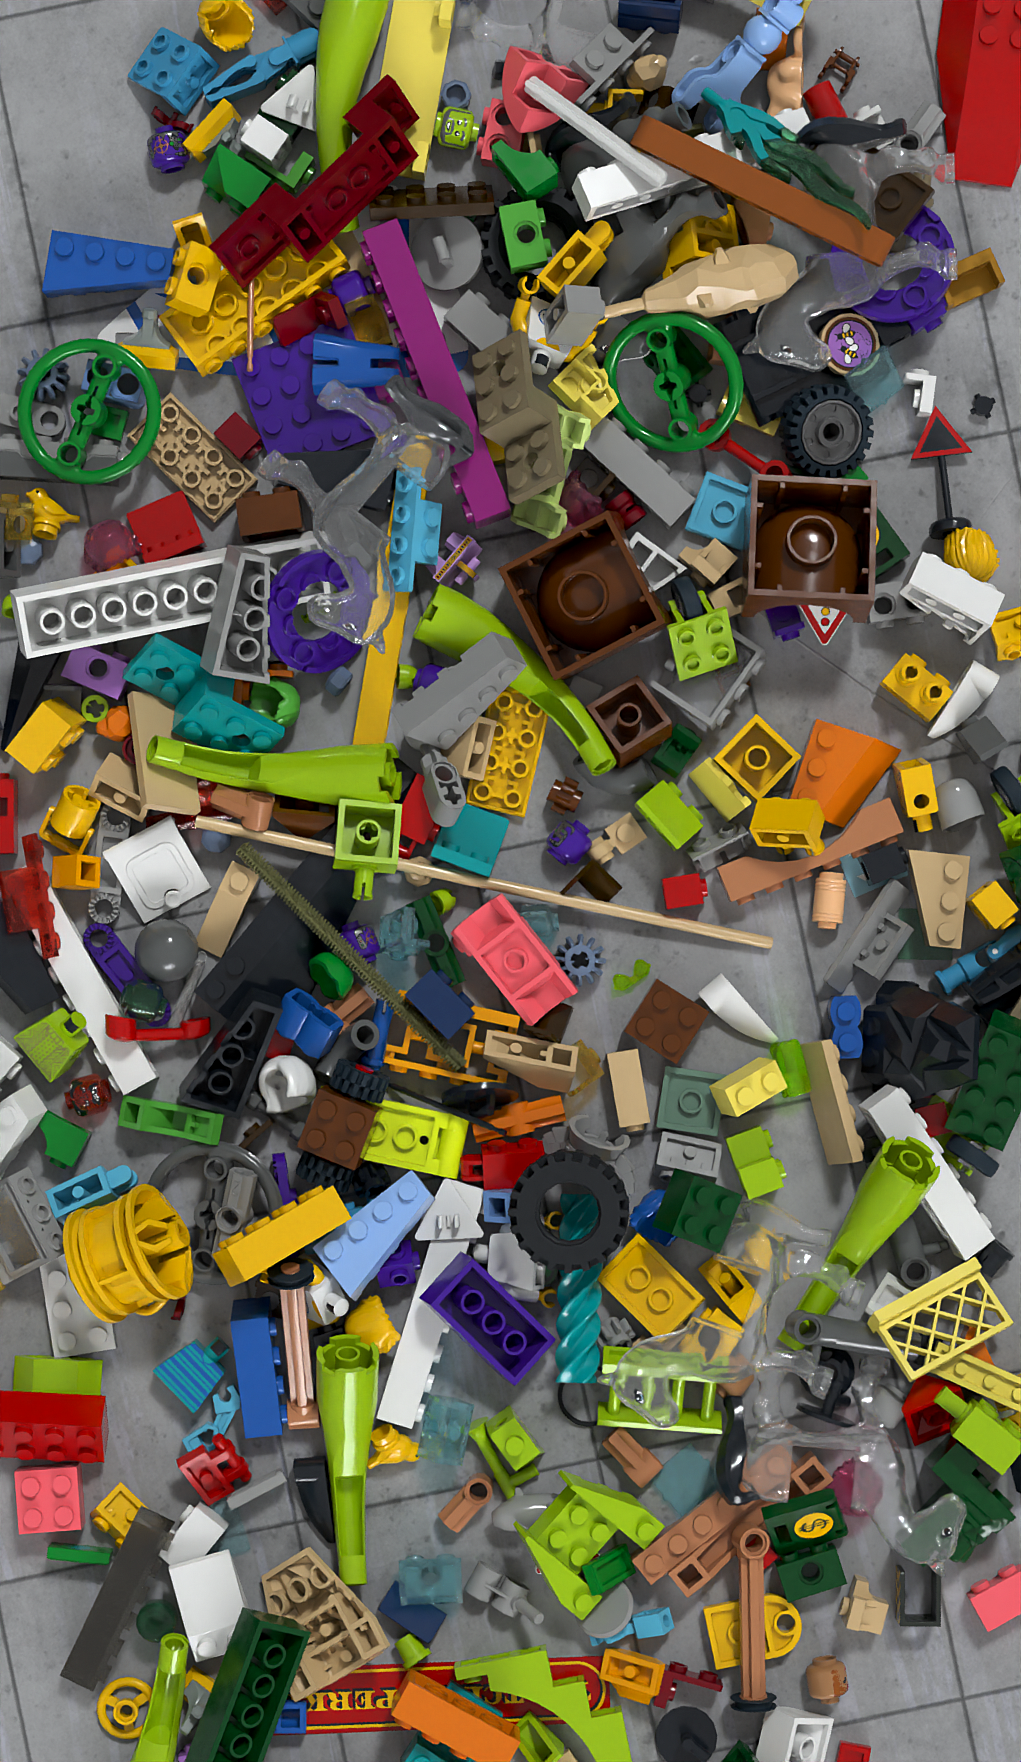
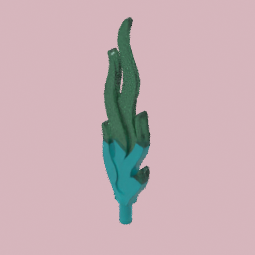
(779, 154)

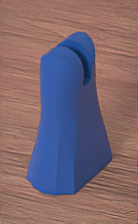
(351, 362)

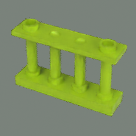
(690, 1420)

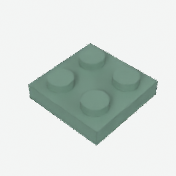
(688, 1101)

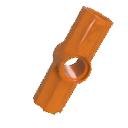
(522, 1118)

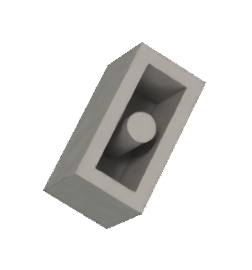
(573, 315)

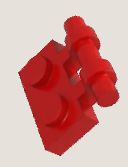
(207, 1476)

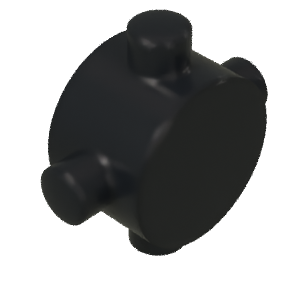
(698, 394)
(982, 406)

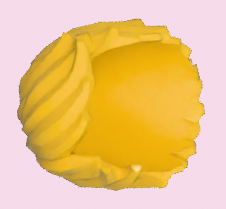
(226, 23)
(972, 552)

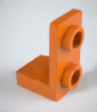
(242, 688)

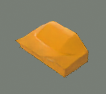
(632, 1674)

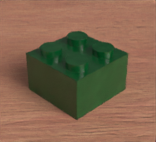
(697, 1210)

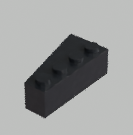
(233, 1058)

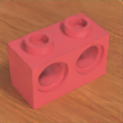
(496, 132)

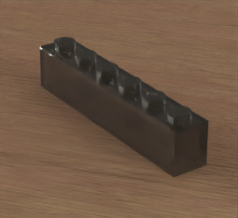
(117, 1598)

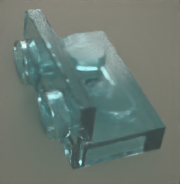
(398, 934)

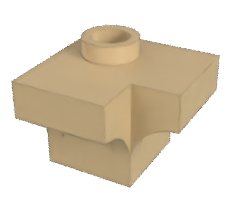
(708, 563)
(862, 1609)

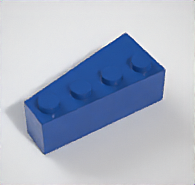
(97, 264)

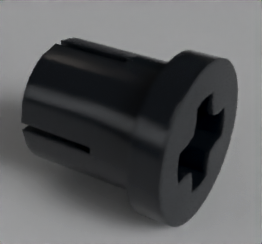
(994, 1257)

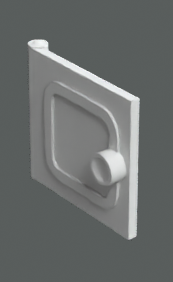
(152, 865)

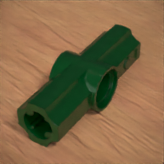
(429, 924)

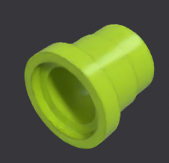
(411, 1650)

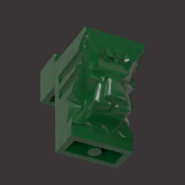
(985, 1509)

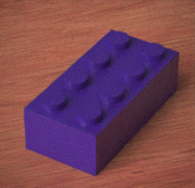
(487, 1318)

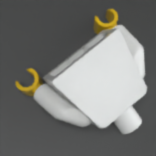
(513, 1267)

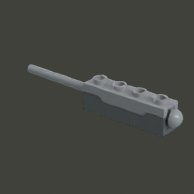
(19, 464)

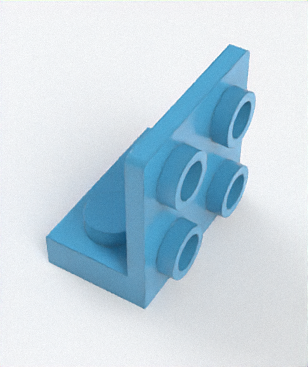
(174, 69)

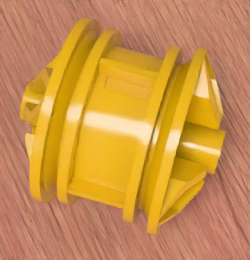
(128, 1253)

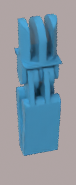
(264, 67)

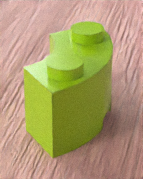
(57, 1375)

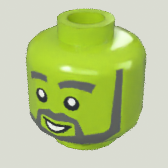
(455, 128)

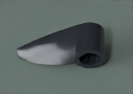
(314, 1489)

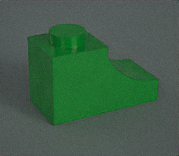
(528, 173)
(63, 1139)

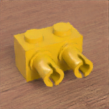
(917, 686)
(788, 824)

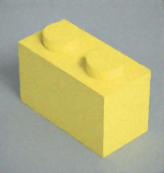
(748, 1086)

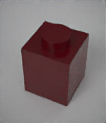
(239, 438)

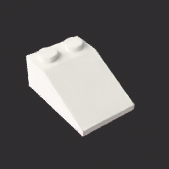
(208, 1601)

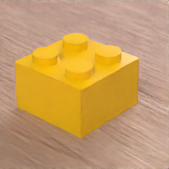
(46, 735)
(756, 758)

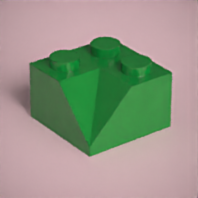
(234, 181)

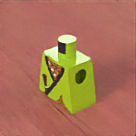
(513, 1438)

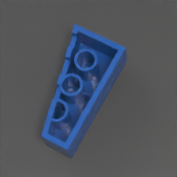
(257, 1367)

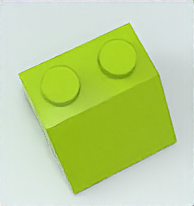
(669, 814)

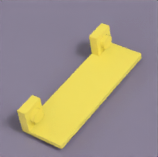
(416, 61)

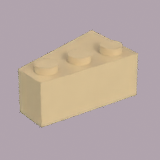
(940, 895)

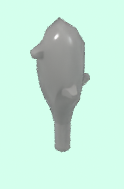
(521, 1508)

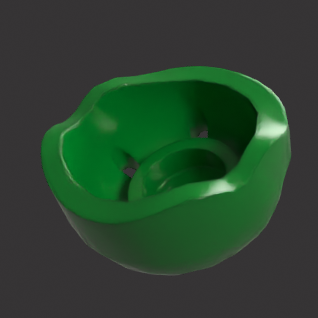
(332, 975)

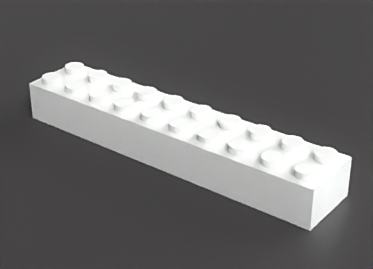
(137, 598)

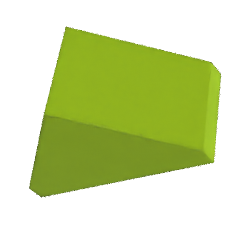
(538, 1741)

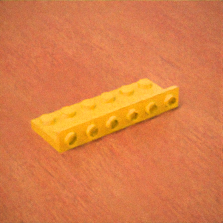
(279, 286)

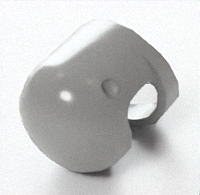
(957, 805)

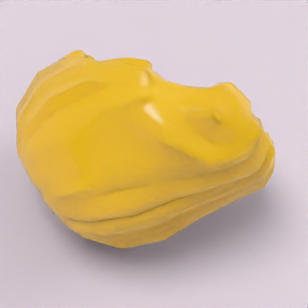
(372, 1324)

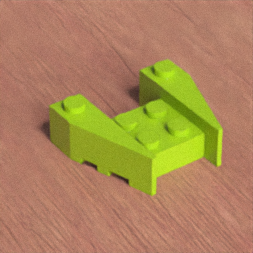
(575, 1531)

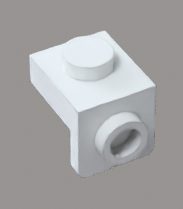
(887, 1292)

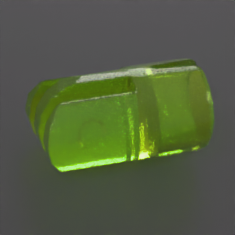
(792, 1066)

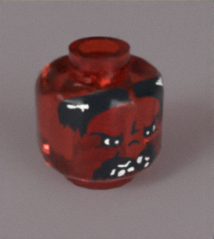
(88, 1095)

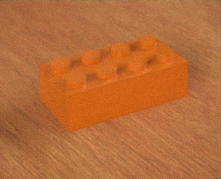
(453, 1720)

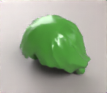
(276, 701)

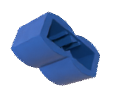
(844, 1017)
(308, 1023)

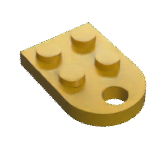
(724, 1629)

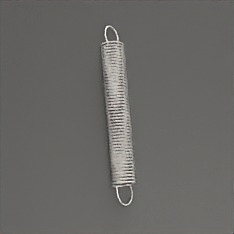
(184, 990)

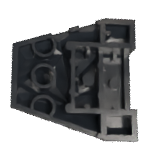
(918, 1041)

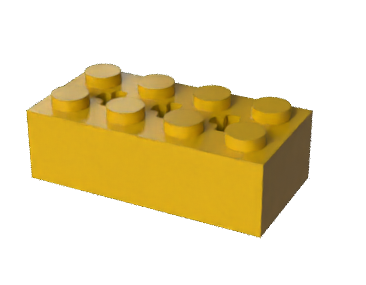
(277, 1238)

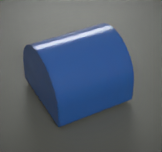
(293, 1718)

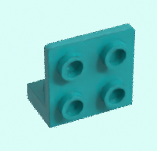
(472, 840)

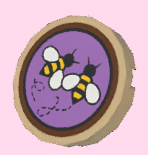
(849, 340)

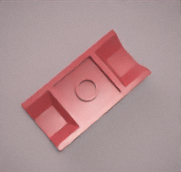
(515, 959)

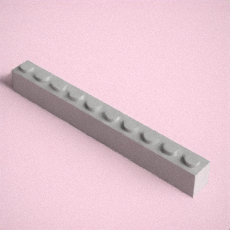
(607, 442)

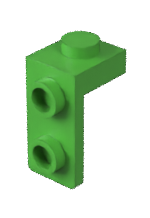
(301, 172)

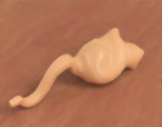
(786, 77)

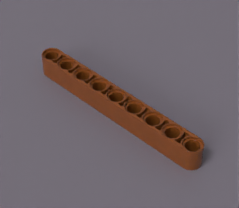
(761, 191)

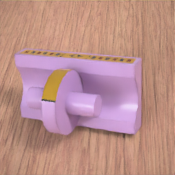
(459, 564)

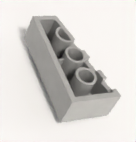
(240, 618)
(461, 692)

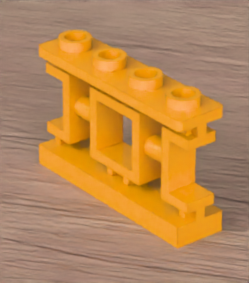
(472, 1046)

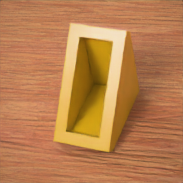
(194, 229)

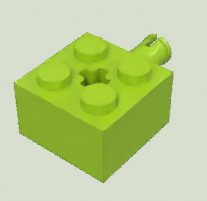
(366, 856)
(981, 1429)

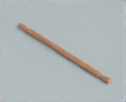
(250, 325)

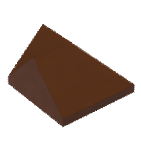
(302, 816)

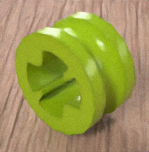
(101, 701)

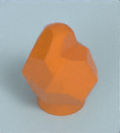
(116, 724)

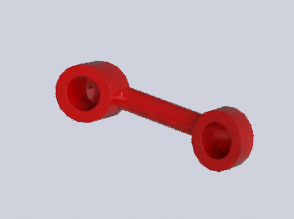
(725, 442)
(125, 1030)

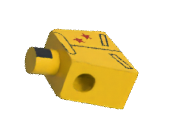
(912, 779)

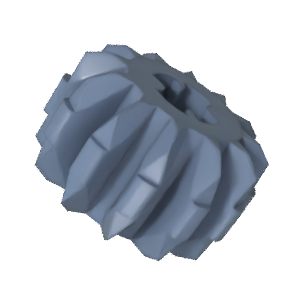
(51, 383)
(577, 949)

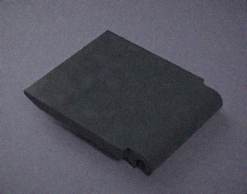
(768, 384)

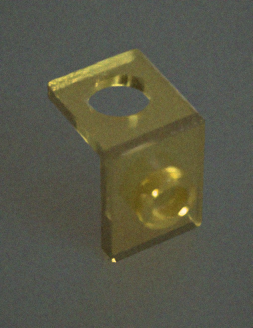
(370, 322)
(15, 508)
(591, 1062)

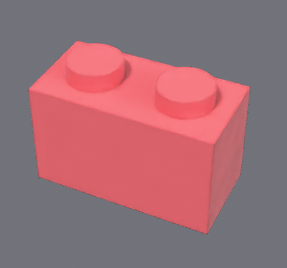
(998, 1598)

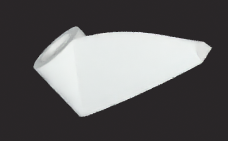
(968, 694)
(734, 1009)

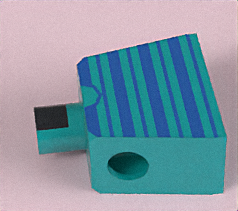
(193, 1371)

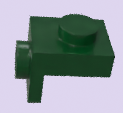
(676, 750)

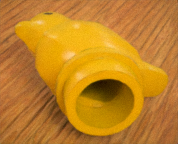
(48, 515)
(391, 1447)

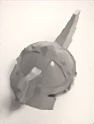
(575, 1137)

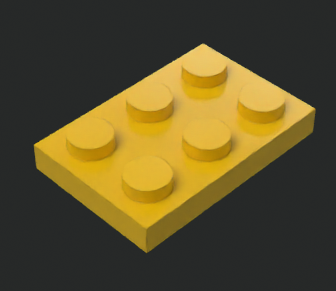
(650, 1287)

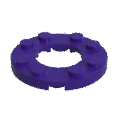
(921, 294)
(284, 641)

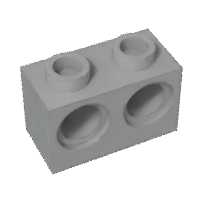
(898, 608)

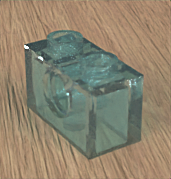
(445, 1430)
(416, 1592)

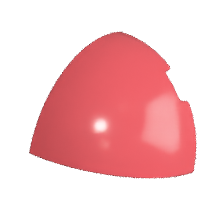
(522, 109)

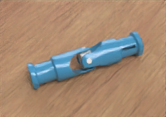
(967, 968)

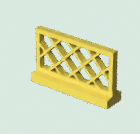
(928, 1295)

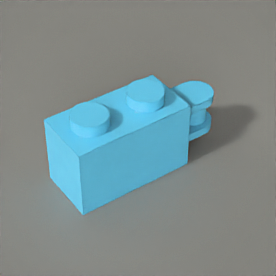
(90, 1189)

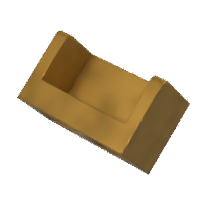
(976, 277)

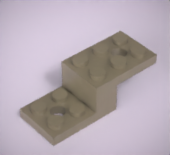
(518, 417)

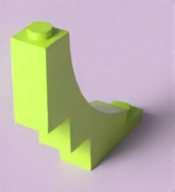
(529, 1676)

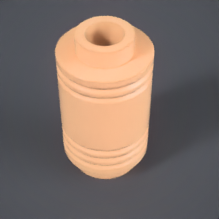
(829, 900)

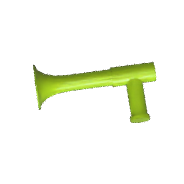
(506, 1482)

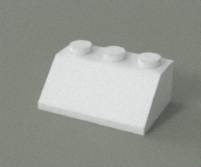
(793, 1736)

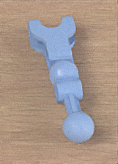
(739, 59)

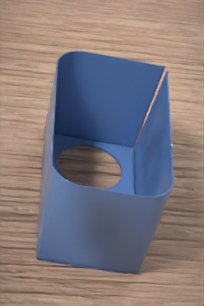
(132, 401)

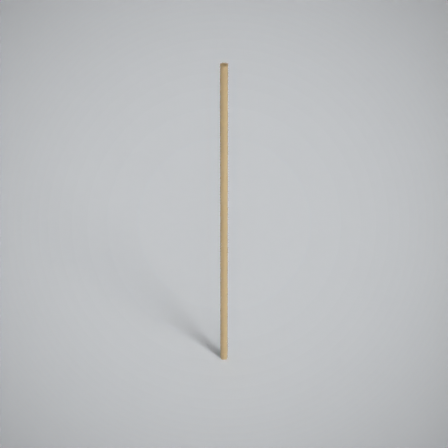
(500, 885)

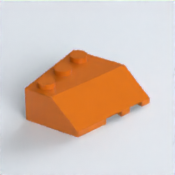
(840, 769)

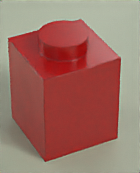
(684, 891)

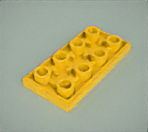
(511, 756)

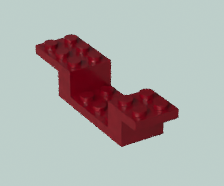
(333, 198)

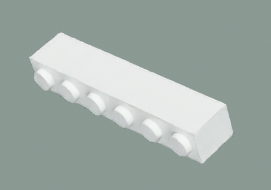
(946, 1202)

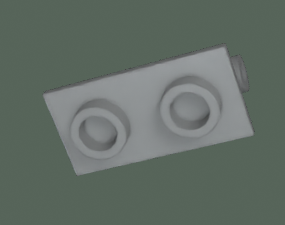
(705, 851)

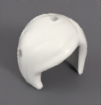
(286, 1084)

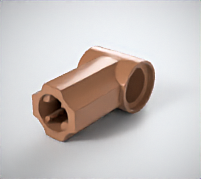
(251, 807)
(352, 1005)
(637, 1461)
(465, 1503)

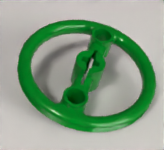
(676, 372)
(92, 399)

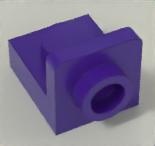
(784, 622)

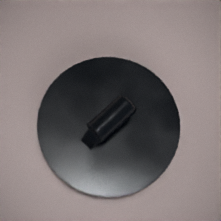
(480, 1096)

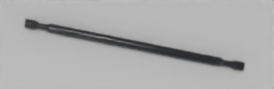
(447, 1109)

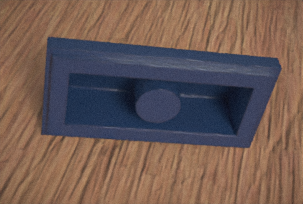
(418, 1619)

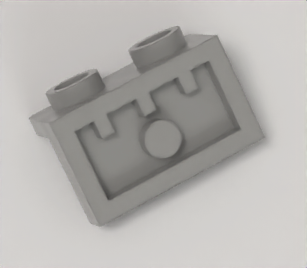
(689, 1155)

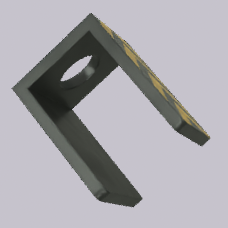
(918, 1620)

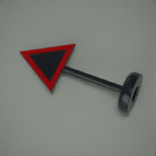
(942, 440)

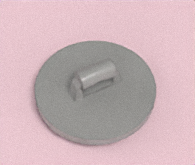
(447, 252)

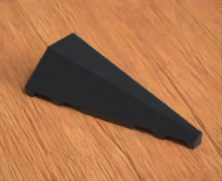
(25, 691)

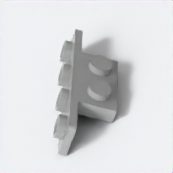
(603, 58)
(874, 940)

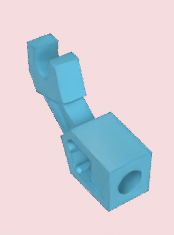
(225, 1413)
(644, 1625)

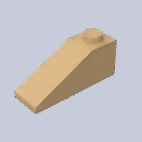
(227, 908)
(533, 1060)

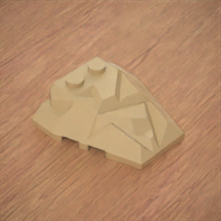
(340, 1625)

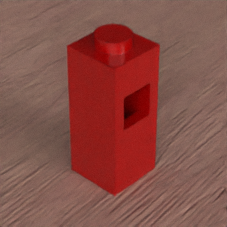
(8, 814)

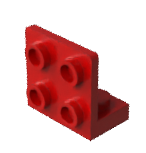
(166, 528)

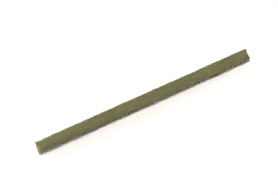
(353, 958)

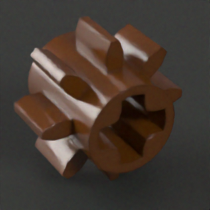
(564, 796)

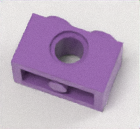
(79, 670)

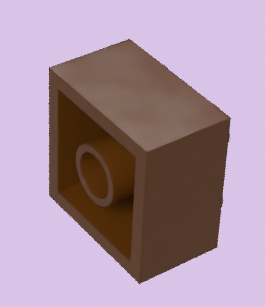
(269, 514)
(630, 720)
(666, 1021)

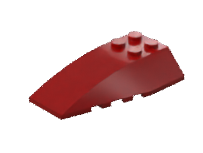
(981, 88)

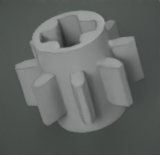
(615, 1333)

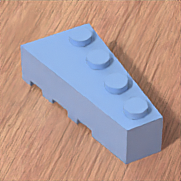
(374, 1233)

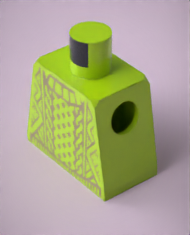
(54, 1042)

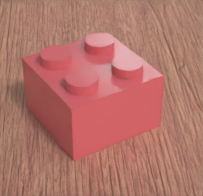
(50, 1498)

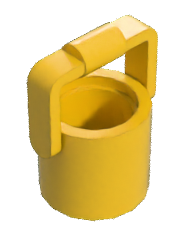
(72, 819)

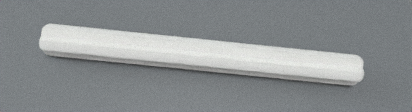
(595, 132)

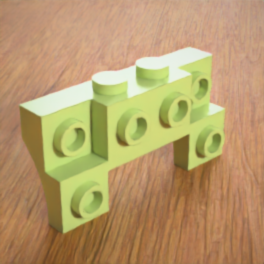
(543, 510)

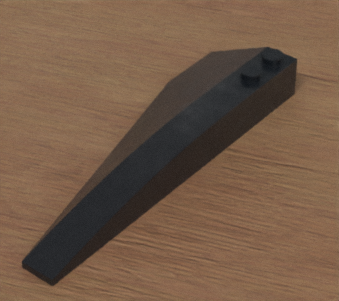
(277, 944)

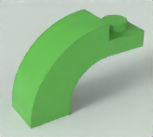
(170, 1119)

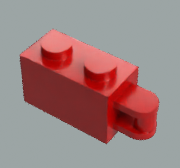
(416, 819)
(501, 1162)

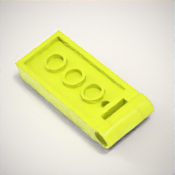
(399, 1144)

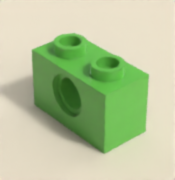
(524, 217)

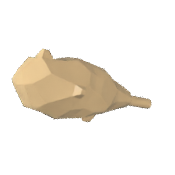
(719, 283)

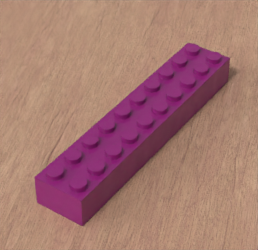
(432, 365)

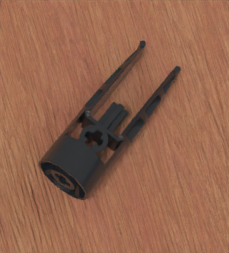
(997, 985)

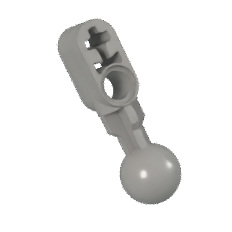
(441, 785)

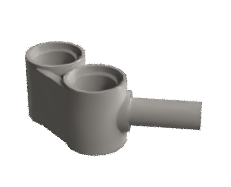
(505, 1592)

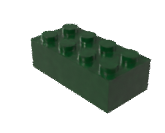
(992, 1103)

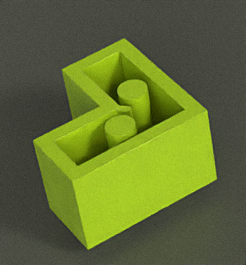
(753, 1161)

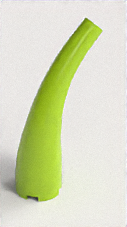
(344, 50)
(457, 623)
(311, 775)
(884, 1200)
(347, 1406)
(163, 1716)

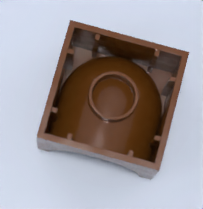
(809, 544)
(584, 596)

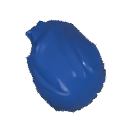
(644, 1215)

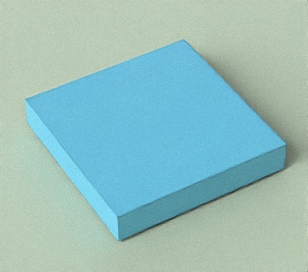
(719, 511)

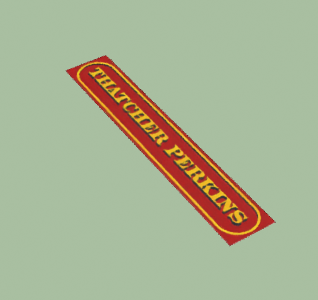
(365, 1696)

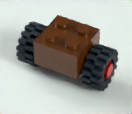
(341, 1125)

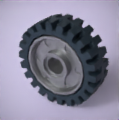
(805, 427)

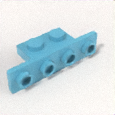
(413, 533)

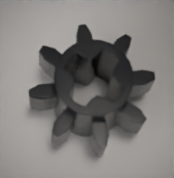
(370, 1180)

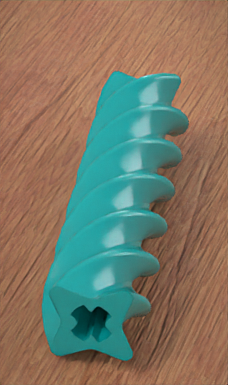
(579, 1298)

